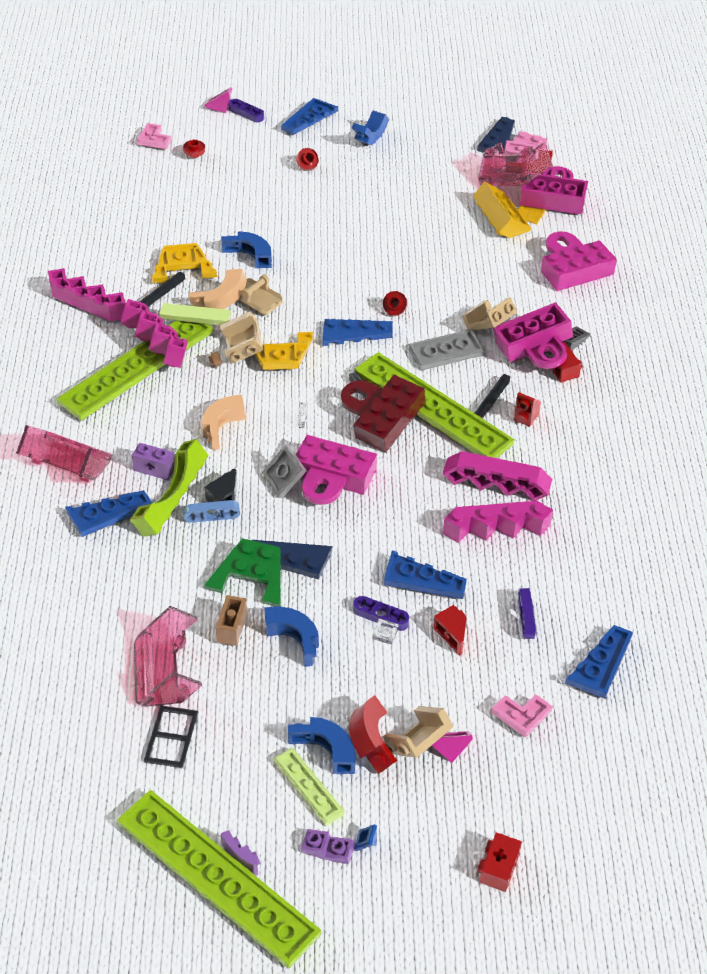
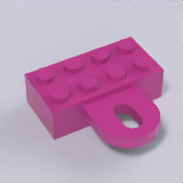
(555, 192)
(575, 262)
(535, 334)
(335, 466)

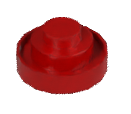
(194, 148)
(307, 159)
(395, 303)

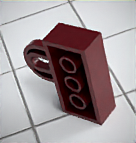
(384, 411)

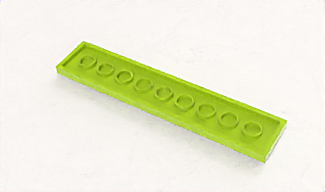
(124, 373)
(441, 410)
(220, 878)

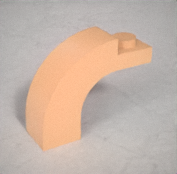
(223, 295)
(219, 413)

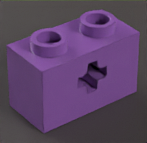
(153, 461)

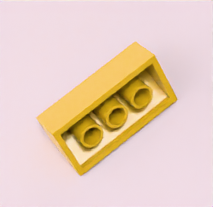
(500, 211)

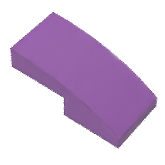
(329, 848)
(241, 854)

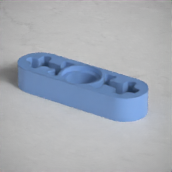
(193, 514)

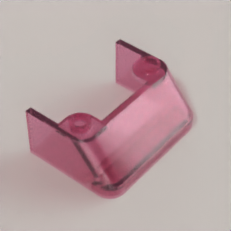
(513, 169)
(63, 453)
(156, 660)

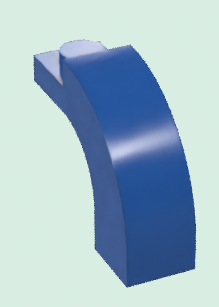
(373, 129)
(250, 244)
(296, 625)
(329, 736)

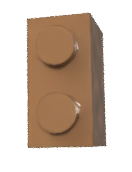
(231, 620)

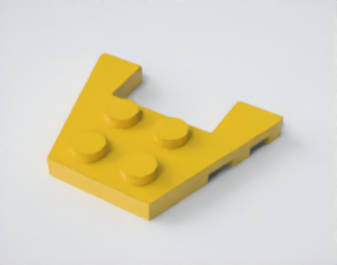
(182, 257)
(285, 354)

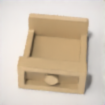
(486, 317)
(242, 337)
(431, 727)

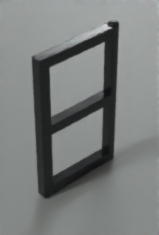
(155, 733)

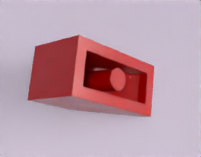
(451, 627)

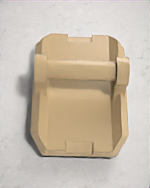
(260, 296)

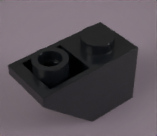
(222, 488)

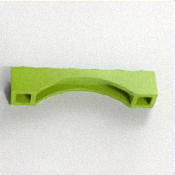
(188, 461)

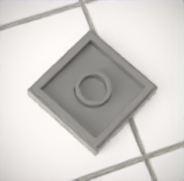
(284, 471)

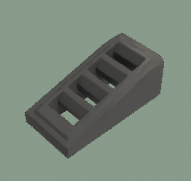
(579, 337)

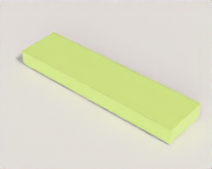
(194, 314)
(309, 786)

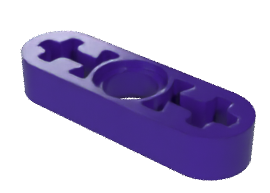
(253, 113)
(375, 606)
(526, 613)

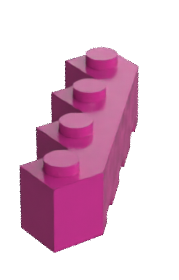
(89, 298)
(150, 328)
(505, 474)
(505, 517)

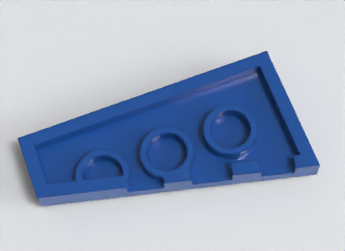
(308, 115)
(347, 329)
(100, 515)
(415, 576)
(602, 663)

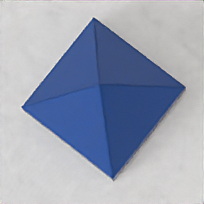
(366, 838)

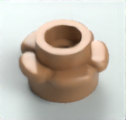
(215, 359)

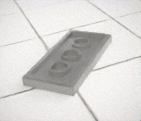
(446, 349)

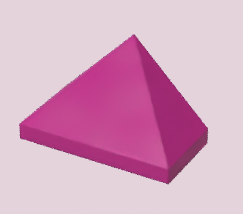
(220, 101)
(453, 744)

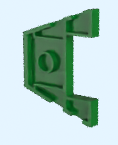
(251, 562)

